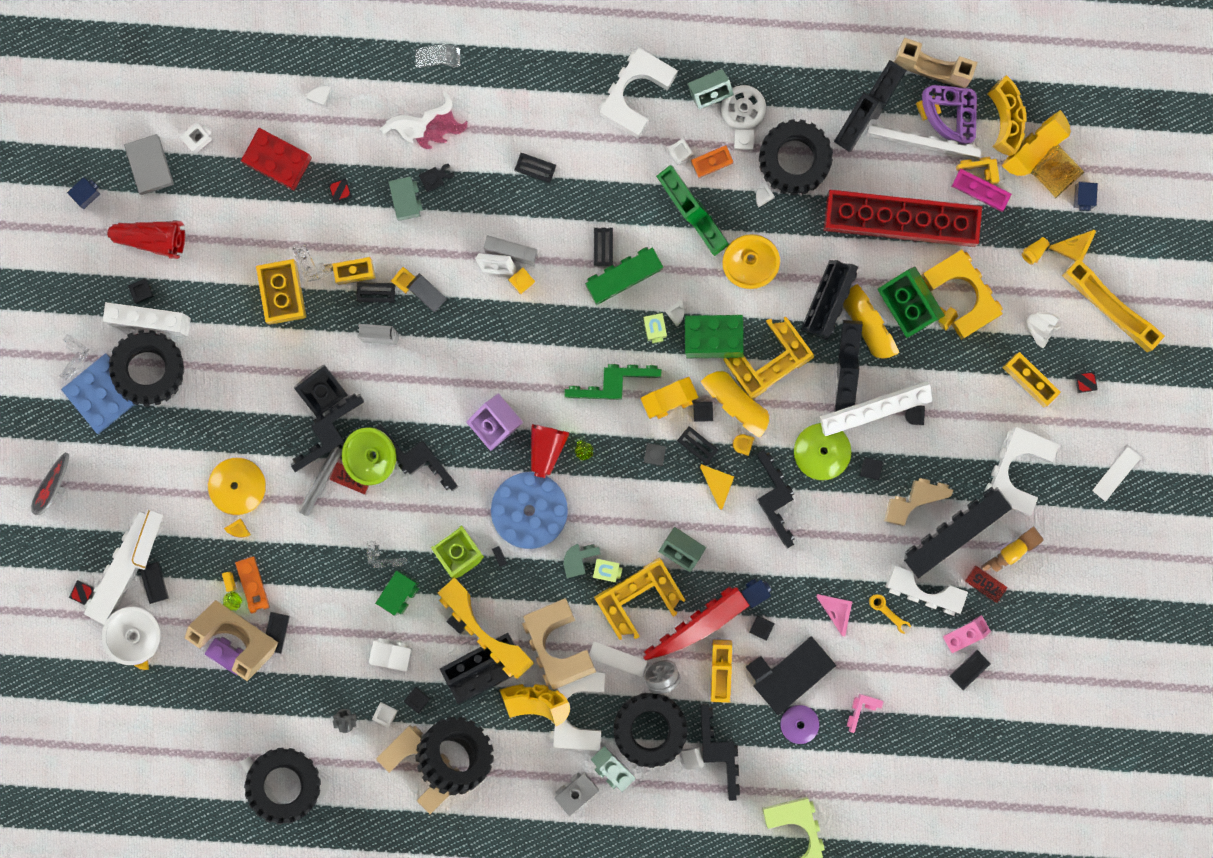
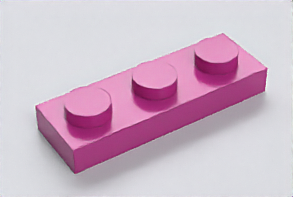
(981, 190)

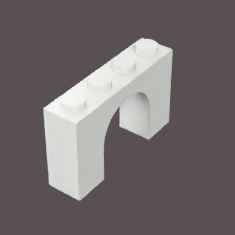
(640, 66)
(128, 316)
(1020, 443)
(570, 736)

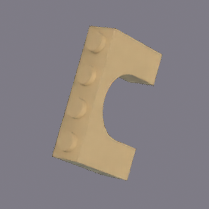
(952, 73)
(219, 620)
(540, 625)
(406, 745)

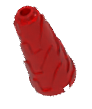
(155, 237)

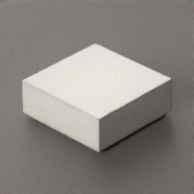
(680, 151)
(384, 715)
(692, 758)

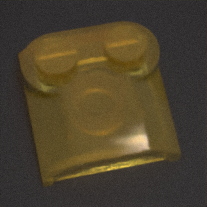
(1057, 170)

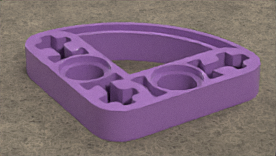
(960, 102)

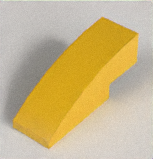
(721, 670)

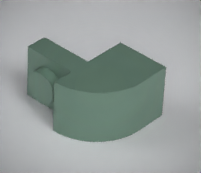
(573, 559)

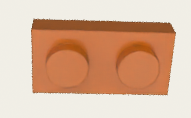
(712, 161)

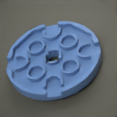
(525, 530)

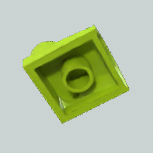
(458, 553)

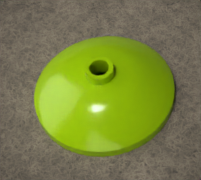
(359, 459)
(812, 462)

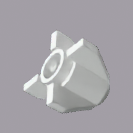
(1042, 326)

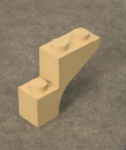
(921, 493)

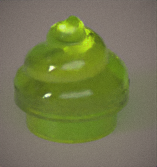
(584, 450)
(232, 600)

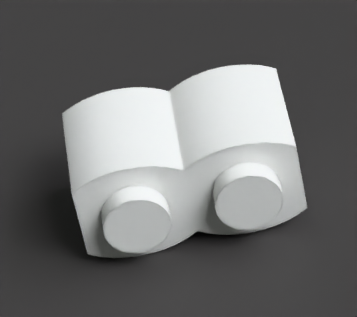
(390, 655)

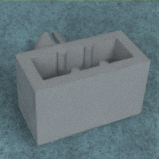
(576, 793)

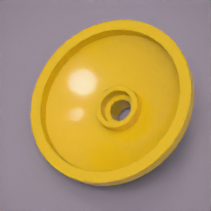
(755, 271)
(250, 486)

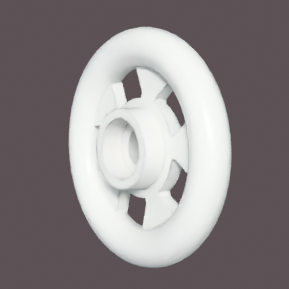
(749, 122)

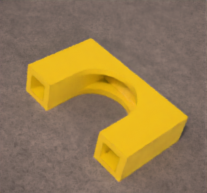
(960, 267)

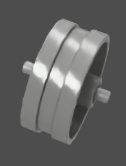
(662, 677)

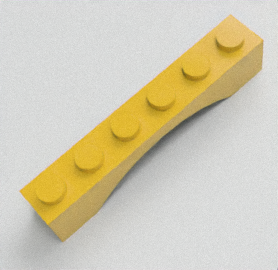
(1097, 293)
(511, 656)

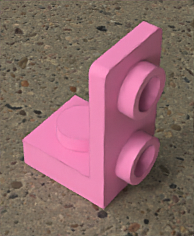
(967, 634)
(870, 703)

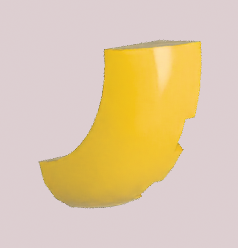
(1011, 114)
(1036, 146)
(873, 331)
(737, 402)
(537, 701)

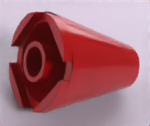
(546, 448)

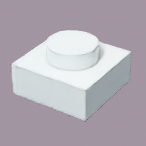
(743, 139)

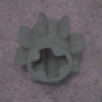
(344, 720)

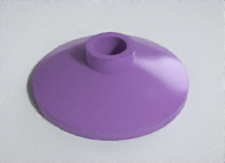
(792, 717)

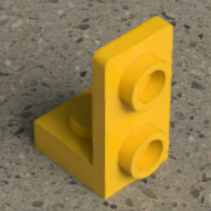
(991, 172)

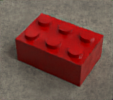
(276, 159)

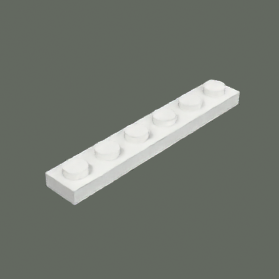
(931, 143)
(876, 408)

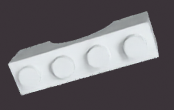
(903, 582)

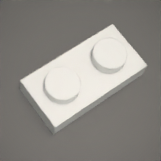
(496, 264)

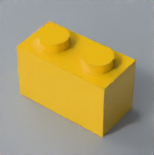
(353, 271)

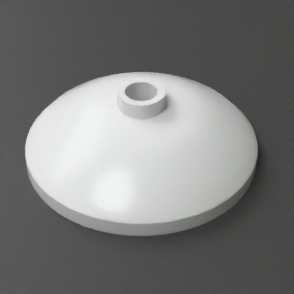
(118, 631)

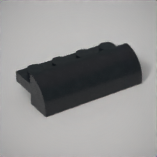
(829, 299)
(475, 672)

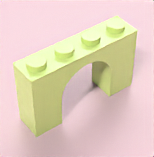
(798, 813)

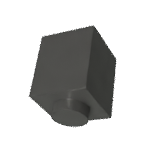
(654, 454)

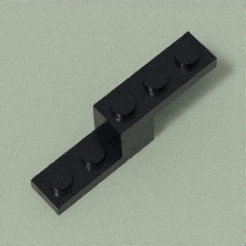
(870, 106)
(848, 364)
(327, 432)
(417, 458)
(776, 498)
(719, 751)

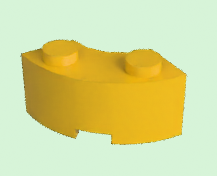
(669, 397)

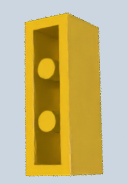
(1031, 379)

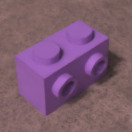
(223, 653)

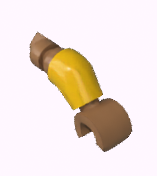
(1015, 550)

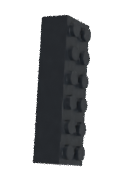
(957, 532)

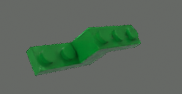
(692, 210)
(613, 382)

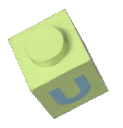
(655, 328)
(607, 570)

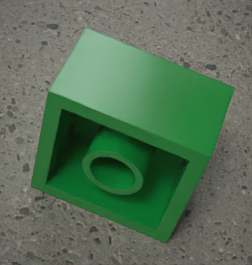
(397, 593)

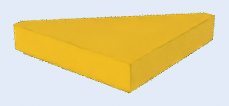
(1074, 247)
(718, 483)

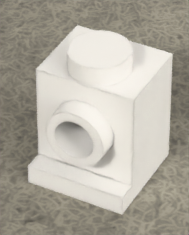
(189, 137)

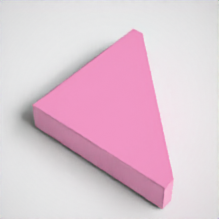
(837, 610)

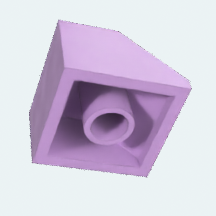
(494, 422)

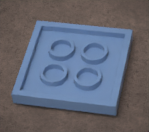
(96, 395)

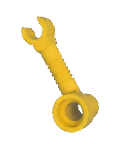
(881, 605)

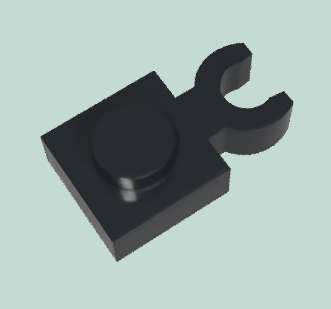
(433, 179)

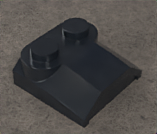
(320, 390)

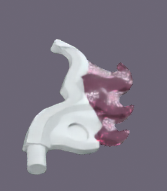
(429, 127)

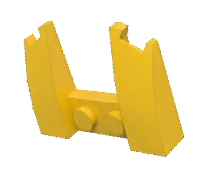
(795, 356)
(651, 575)

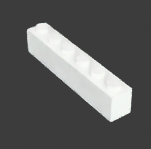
(117, 576)

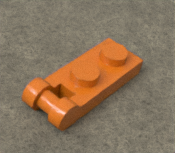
(252, 584)

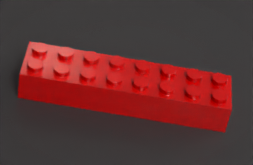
(903, 218)

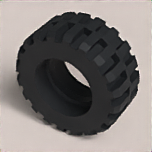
(813, 139)
(139, 344)
(650, 756)
(438, 772)
(308, 778)

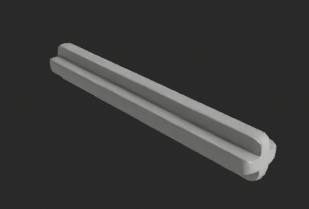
(320, 481)

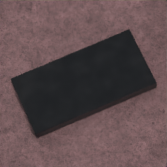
(795, 675)

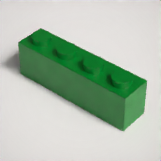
(624, 275)

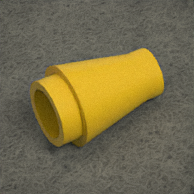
(1035, 251)

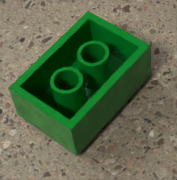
(911, 302)
(714, 336)

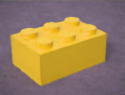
(281, 291)

